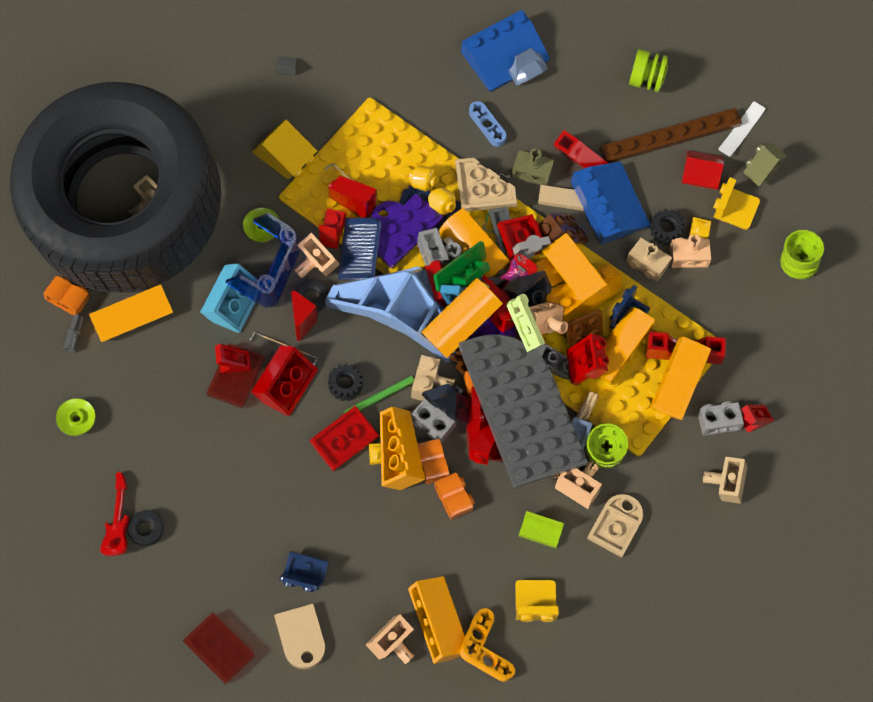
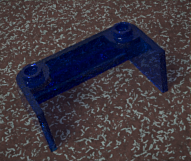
(270, 287)

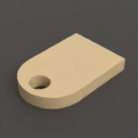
(616, 525)
(301, 635)

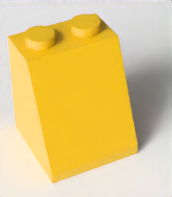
(285, 150)

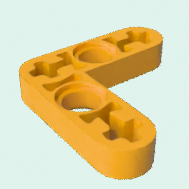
(479, 651)

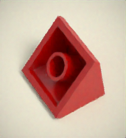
(702, 170)
(304, 315)

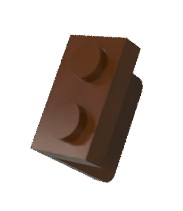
(558, 224)
(582, 327)

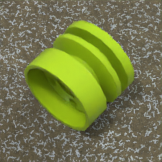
(648, 70)
(802, 254)
(616, 440)

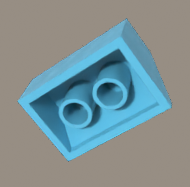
(227, 305)

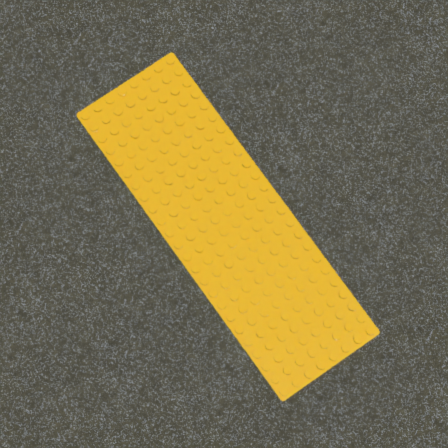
(381, 151)

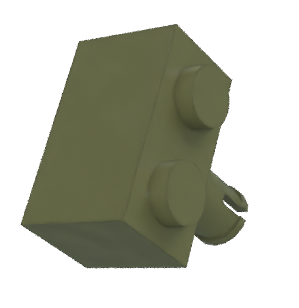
(764, 163)
(532, 167)

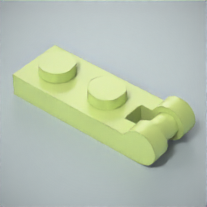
(525, 322)

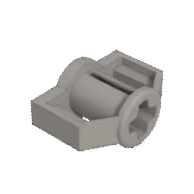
(531, 245)
(452, 248)

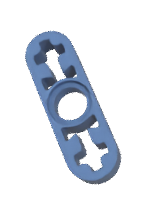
(487, 131)

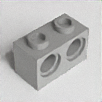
(432, 247)
(436, 418)
(722, 423)

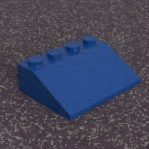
(495, 48)
(609, 201)

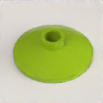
(252, 230)
(72, 409)

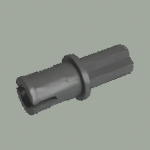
(73, 333)

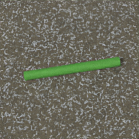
(383, 394)

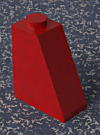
(353, 196)
(480, 442)

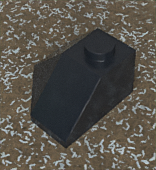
(534, 286)
(450, 401)

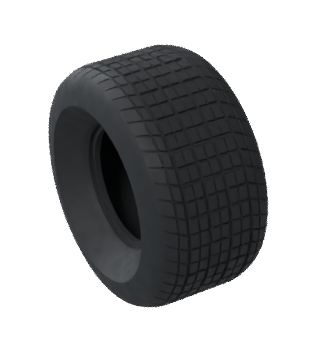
(81, 132)

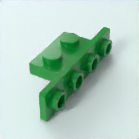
(464, 268)

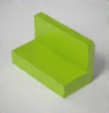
(541, 529)

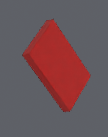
(344, 438)

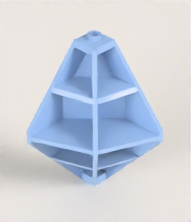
(394, 299)

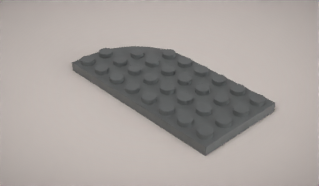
(522, 409)

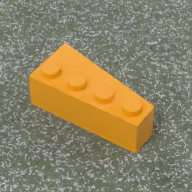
(572, 305)
(399, 450)

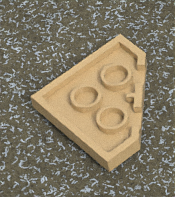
(482, 187)

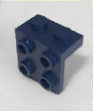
(621, 308)
(304, 571)

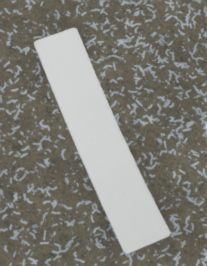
(739, 133)

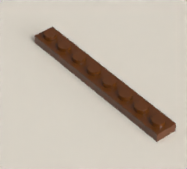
(670, 136)

